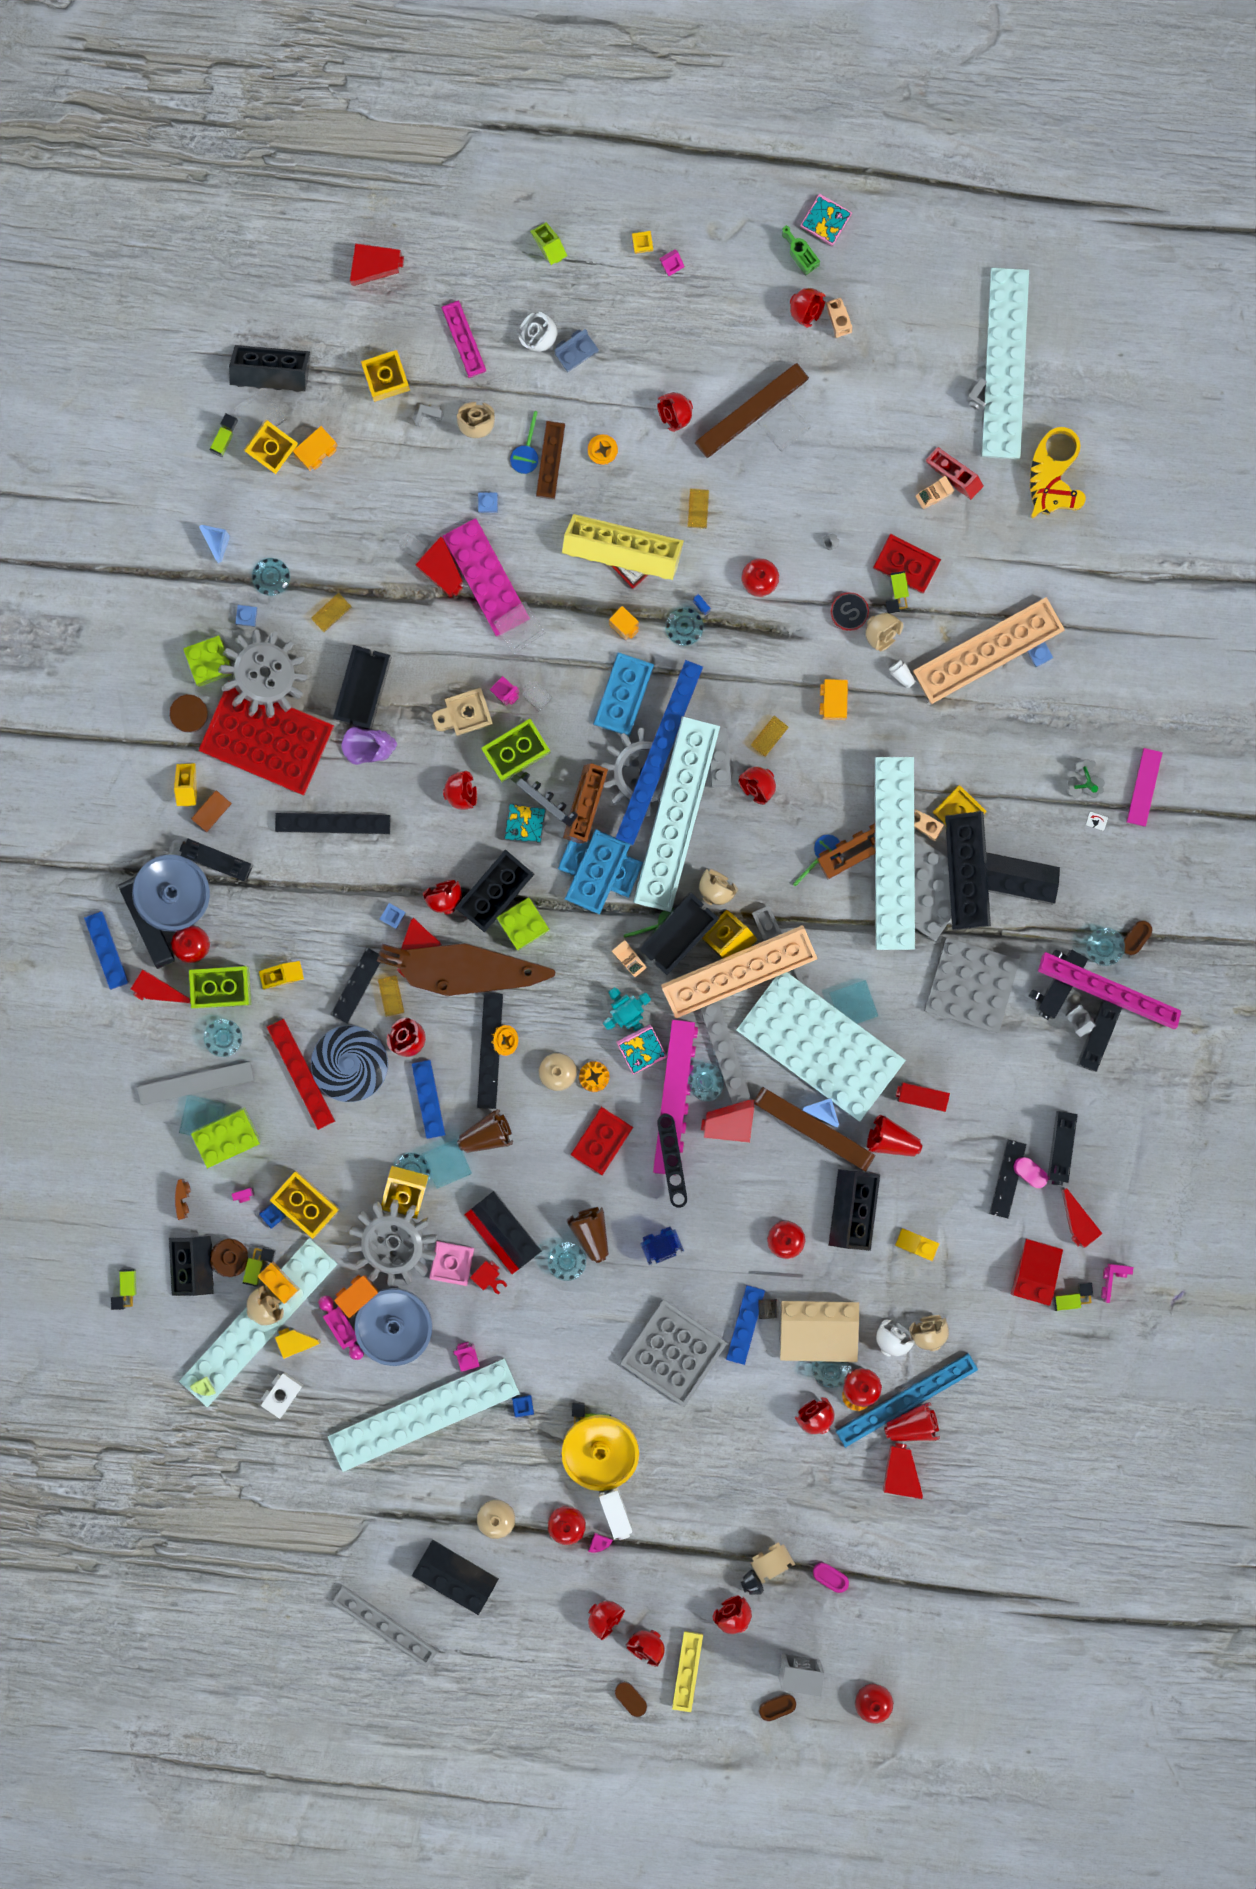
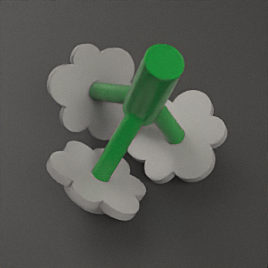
(1091, 785)

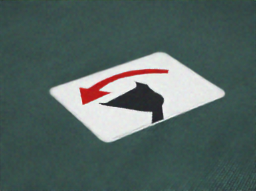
(1097, 821)

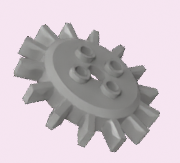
(257, 689)
(625, 772)
(378, 1252)

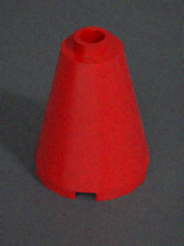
(892, 1139)
(914, 1425)

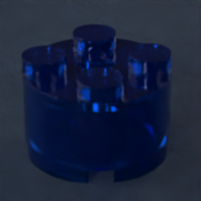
(661, 1246)

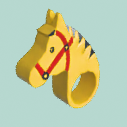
(1046, 487)

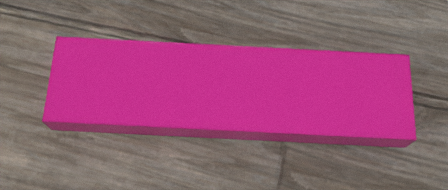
(463, 339)
(1144, 787)

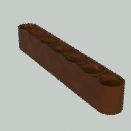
(751, 410)
(814, 1129)

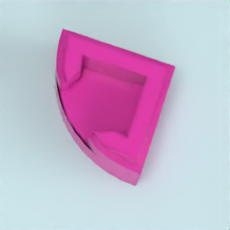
(599, 1543)

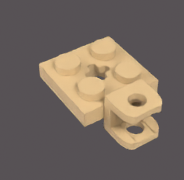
(454, 714)

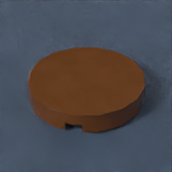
(188, 713)
(229, 1258)

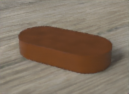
(1137, 937)
(631, 1699)
(777, 1707)

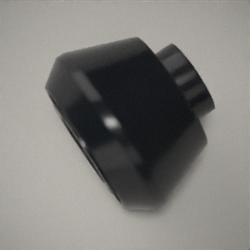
(752, 1583)

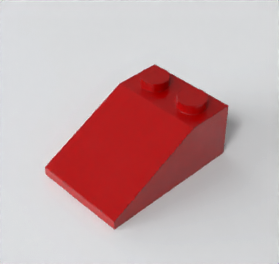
(1037, 1272)

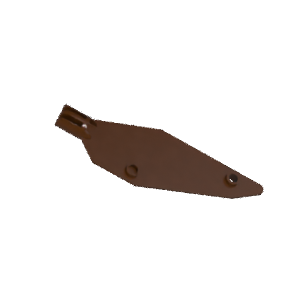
(462, 969)

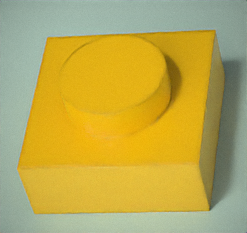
(642, 242)

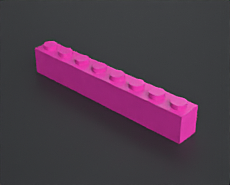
(676, 1087)

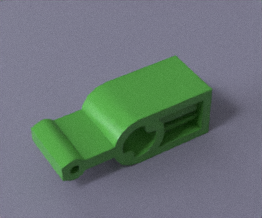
(806, 258)

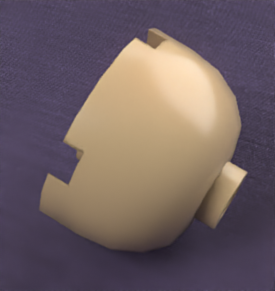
(475, 420)
(882, 629)
(716, 888)
(557, 1071)
(264, 1307)
(930, 1333)
(496, 1519)

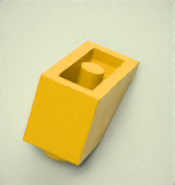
(185, 784)
(281, 975)
(917, 1244)
(294, 1341)

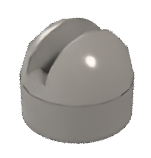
(830, 541)

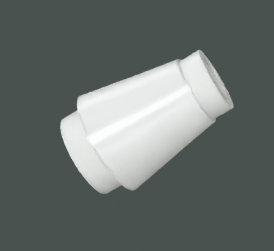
(902, 673)

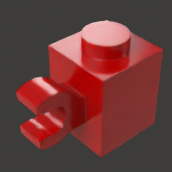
(487, 1275)

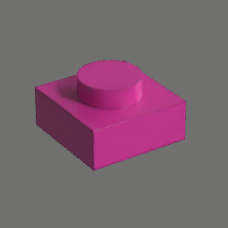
(671, 262)
(243, 1195)

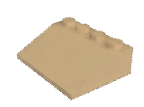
(819, 1331)

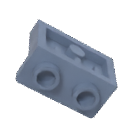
(575, 350)

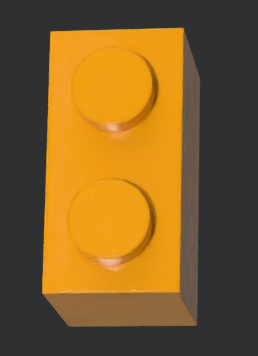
(315, 449)
(624, 623)
(834, 699)
(278, 1282)

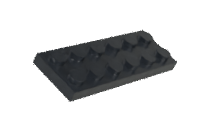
(967, 870)

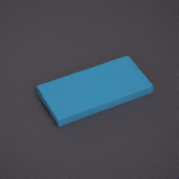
(623, 694)
(597, 872)
(626, 876)

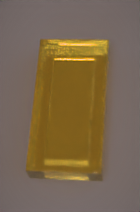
(698, 508)
(331, 612)
(769, 736)
(391, 996)

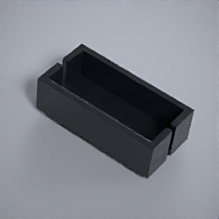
(362, 687)
(678, 933)

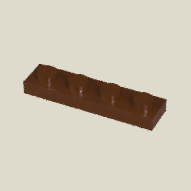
(550, 460)

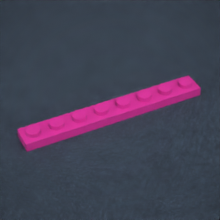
(1109, 990)

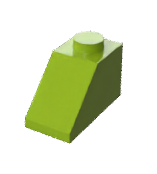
(549, 243)

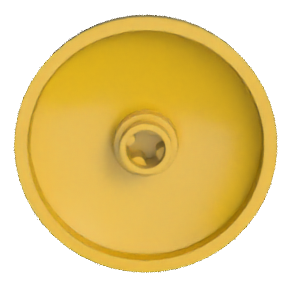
(600, 1452)

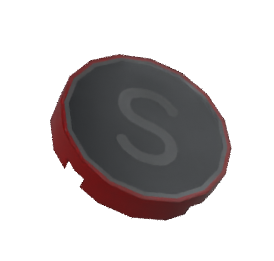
(849, 611)

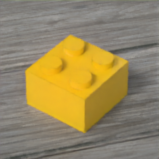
(385, 375)
(270, 446)
(406, 1187)

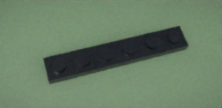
(332, 823)
(488, 1057)

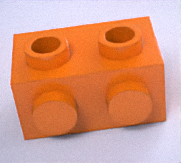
(356, 1295)

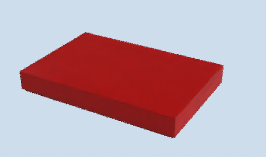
(902, 556)
(601, 1141)

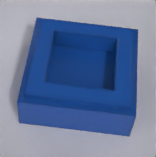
(701, 604)
(272, 1215)
(523, 1406)

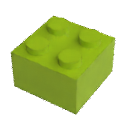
(205, 660)
(523, 924)

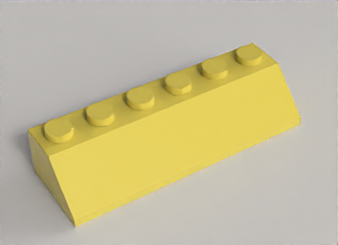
(622, 546)

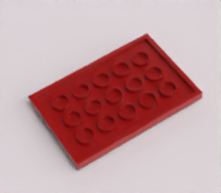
(273, 748)

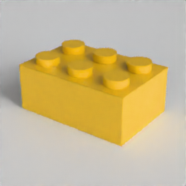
(304, 1204)

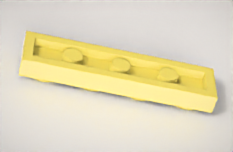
(687, 1671)

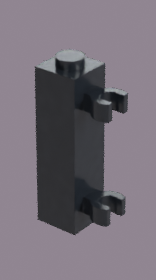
(216, 860)
(1057, 992)
(1099, 1037)
(1062, 1147)

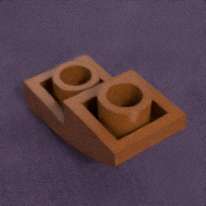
(182, 1191)

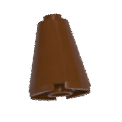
(486, 1134)
(591, 1233)

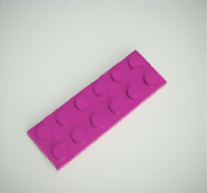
(482, 571)

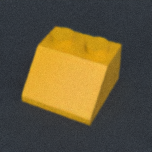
(729, 936)

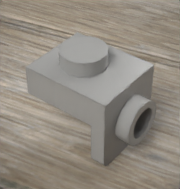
(975, 390)
(431, 411)
(1081, 1020)

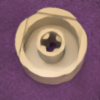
(772, 1562)

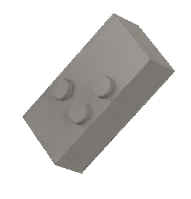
(801, 1675)

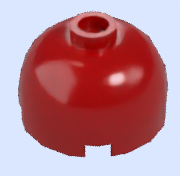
(806, 306)
(675, 410)
(760, 577)
(758, 783)
(459, 791)
(444, 897)
(190, 944)
(406, 1037)
(786, 1239)
(862, 1387)
(816, 1416)
(566, 1525)
(734, 1615)
(604, 1617)
(647, 1646)
(874, 1703)

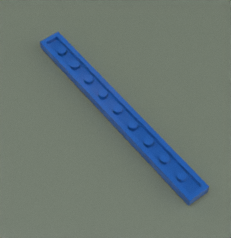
(659, 752)

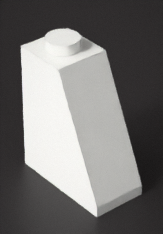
(616, 1513)

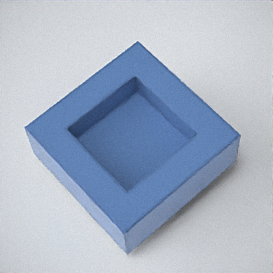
(488, 502)
(246, 615)
(1040, 654)
(392, 916)

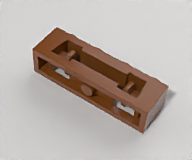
(586, 802)
(827, 865)

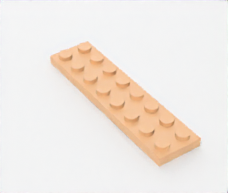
(988, 650)
(739, 971)

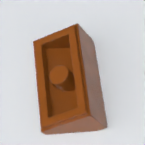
(211, 811)

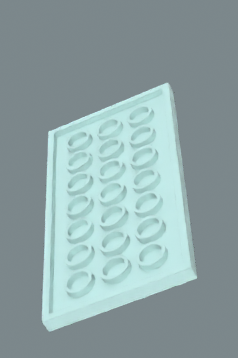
(821, 1045)

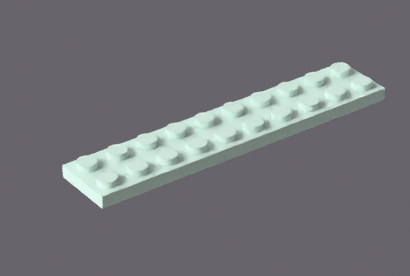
(1005, 363)
(676, 814)
(894, 853)
(245, 1337)
(423, 1415)

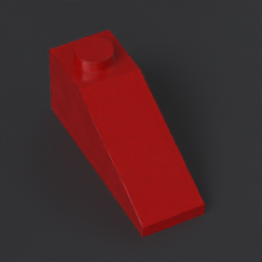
(957, 474)
(153, 988)
(1080, 1224)

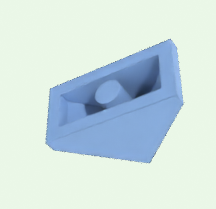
(216, 539)
(824, 1111)

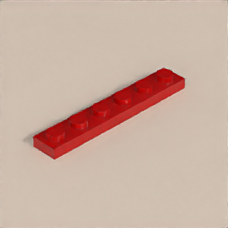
(301, 1074)

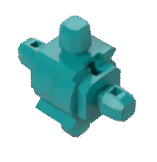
(626, 1010)

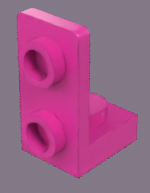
(505, 691)
(1121, 1271)
(466, 1356)

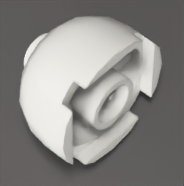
(538, 332)
(893, 1339)

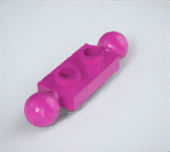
(340, 1327)

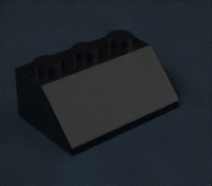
(191, 1266)

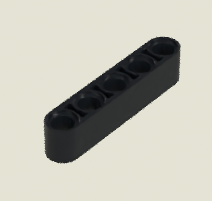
(152, 937)
(671, 1170)

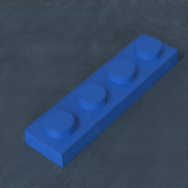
(106, 950)
(428, 1099)
(745, 1325)

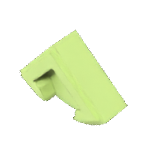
(203, 1387)

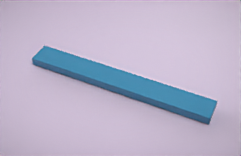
(906, 1400)

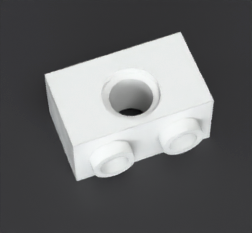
(279, 1406)

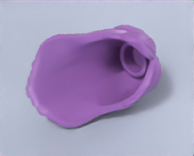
(367, 745)

